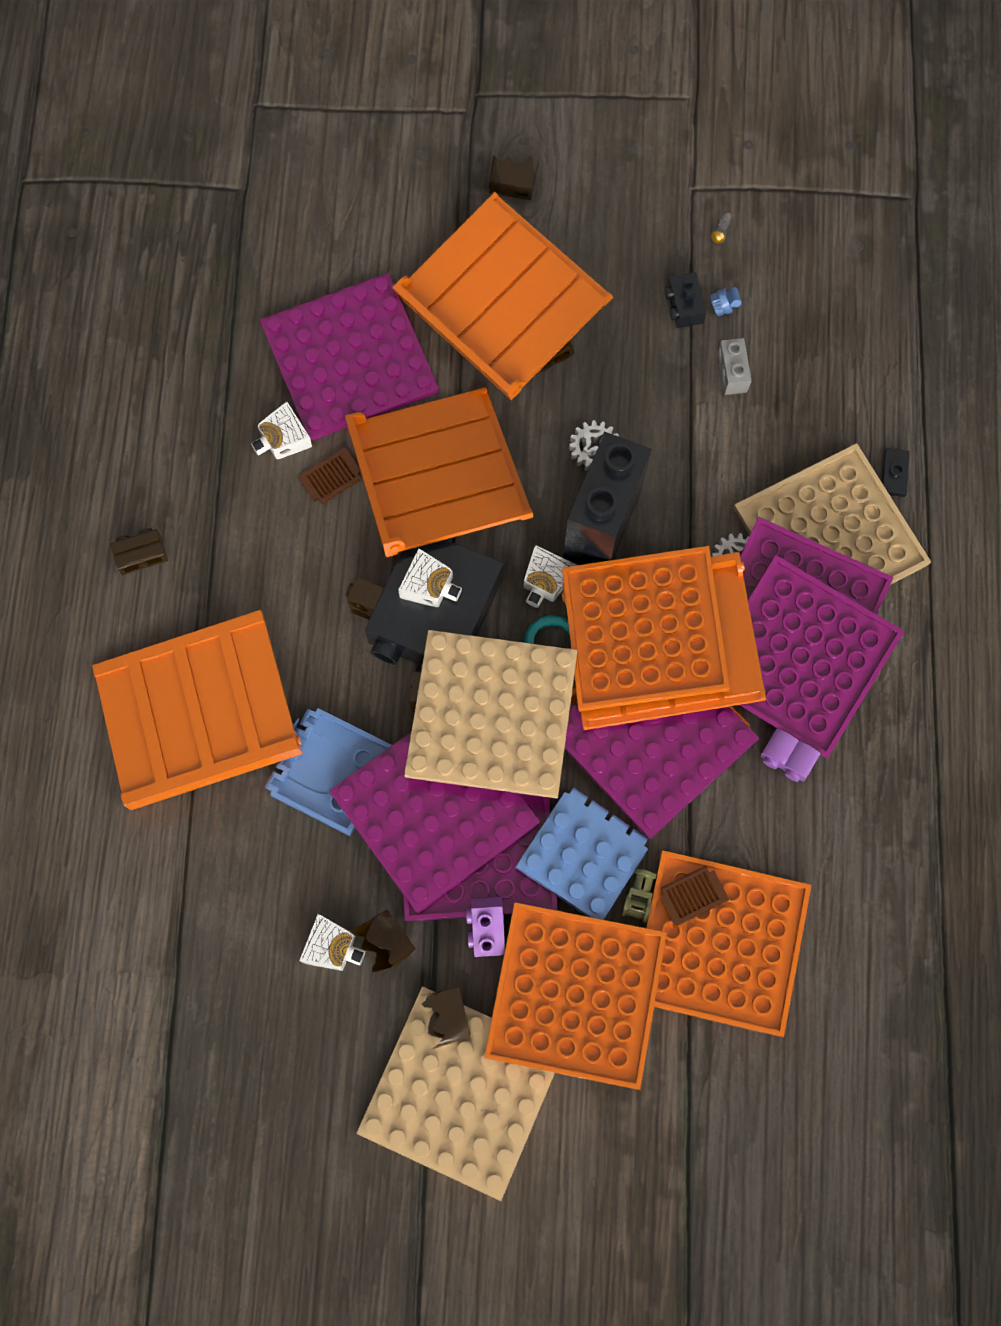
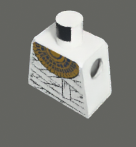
(282, 434)
(544, 576)
(428, 581)
(330, 946)

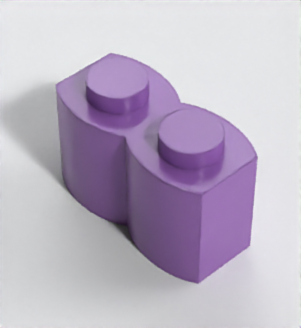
(789, 755)

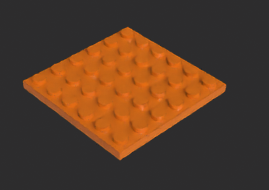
(645, 629)
(737, 957)
(576, 996)

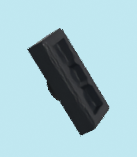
(895, 471)

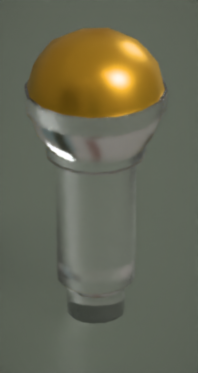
(719, 234)

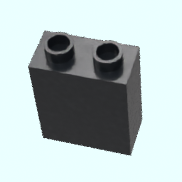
(606, 500)
(402, 626)

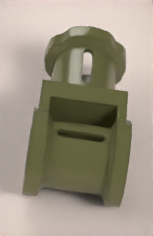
(639, 898)

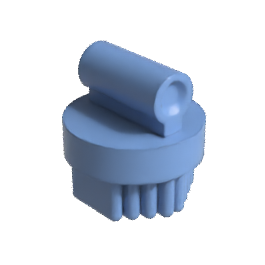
(725, 301)

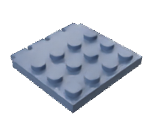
(329, 756)
(583, 855)

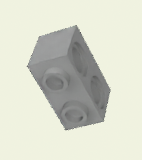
(734, 366)

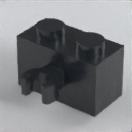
(686, 300)

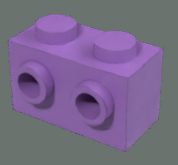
(487, 925)

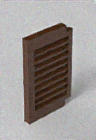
(331, 476)
(692, 895)

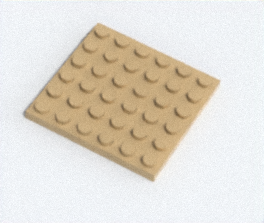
(843, 509)
(491, 714)
(454, 1105)

